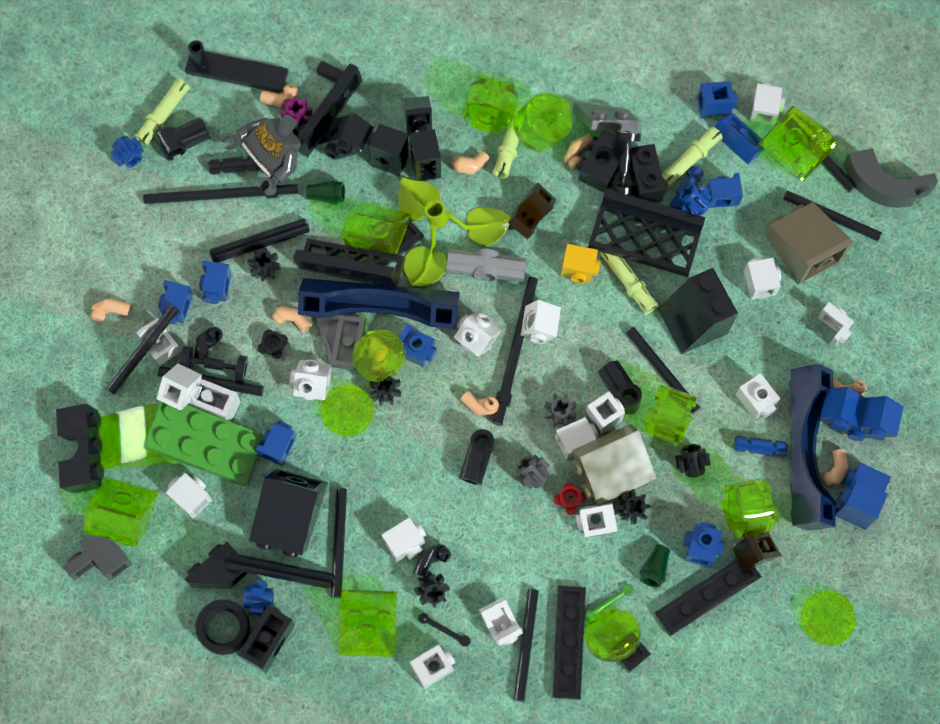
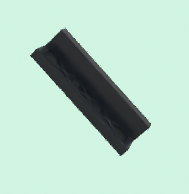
(350, 268)

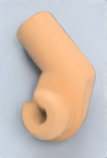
(291, 314)

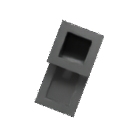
(99, 552)

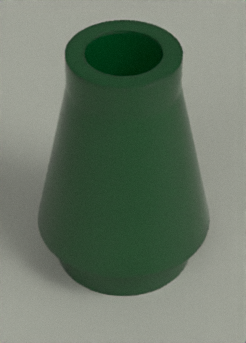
(327, 192)
(655, 568)

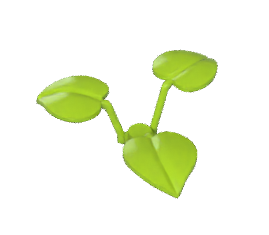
(421, 198)

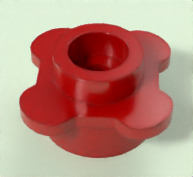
(577, 496)

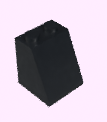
(698, 311)
(287, 512)

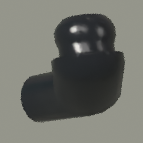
(206, 341)
(431, 555)

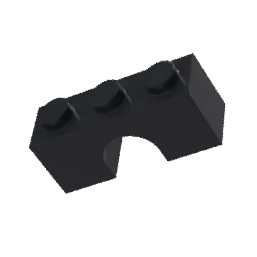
(84, 469)

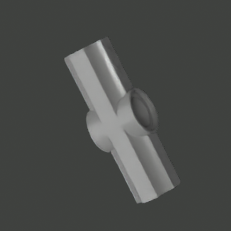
(486, 264)

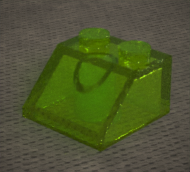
(798, 143)
(375, 228)
(120, 512)
(368, 623)

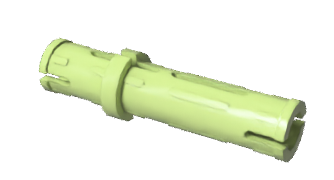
(156, 120)
(697, 150)
(507, 151)
(635, 288)

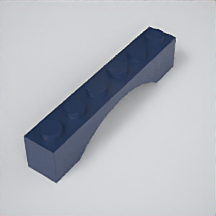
(425, 306)
(811, 502)

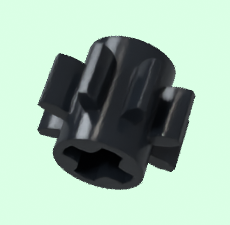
(268, 269)
(381, 394)
(693, 460)
(640, 507)
(438, 591)

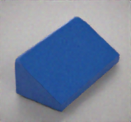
(739, 137)

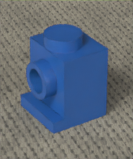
(716, 98)
(725, 191)
(215, 281)
(179, 296)
(418, 355)
(277, 443)

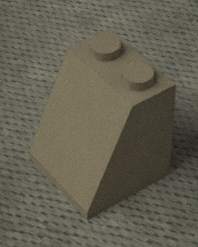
(807, 241)

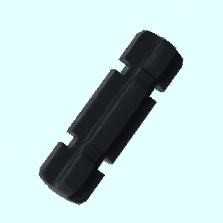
(232, 165)

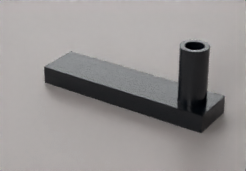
(234, 69)
(345, 85)

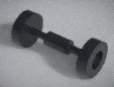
(625, 158)
(240, 368)

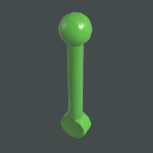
(626, 590)

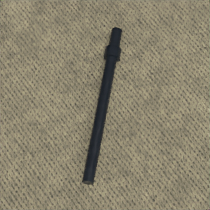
(213, 194)
(503, 396)

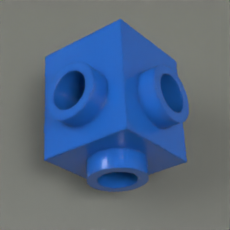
(699, 552)

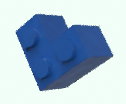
(861, 416)
(863, 496)

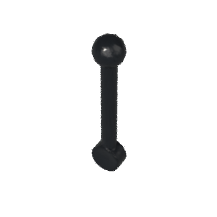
(463, 640)

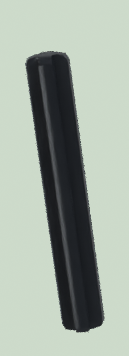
(259, 240)
(278, 570)

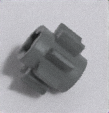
(557, 417)
(532, 471)

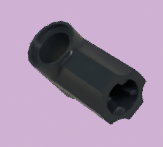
(176, 140)
(620, 385)
(477, 459)

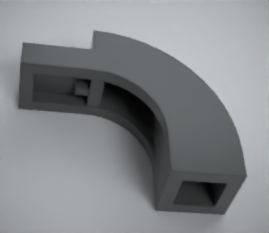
(881, 187)

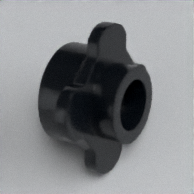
(271, 336)

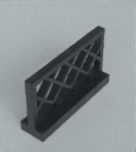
(647, 213)

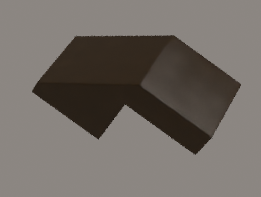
(532, 210)

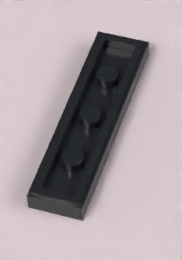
(705, 597)
(569, 642)

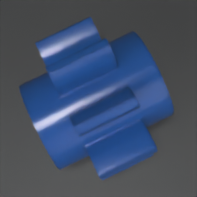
(127, 151)
(695, 199)
(258, 597)

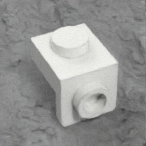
(837, 320)
(164, 347)
(500, 622)

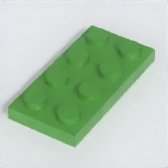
(203, 442)

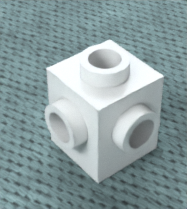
(477, 333)
(311, 380)

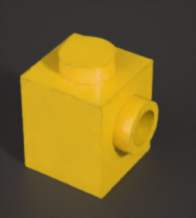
(580, 264)

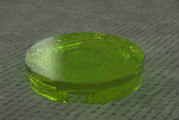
(379, 355)
(353, 416)
(823, 625)
(612, 635)

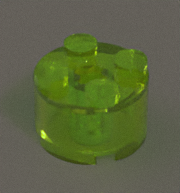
(490, 104)
(543, 121)
(670, 415)
(749, 507)

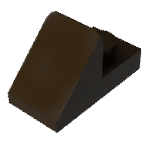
(755, 550)

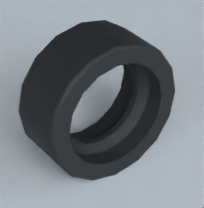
(202, 621)

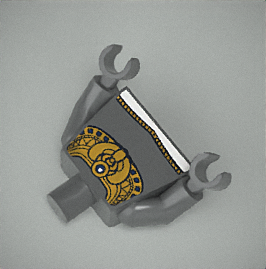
(270, 146)

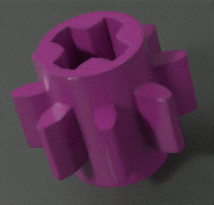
(297, 105)

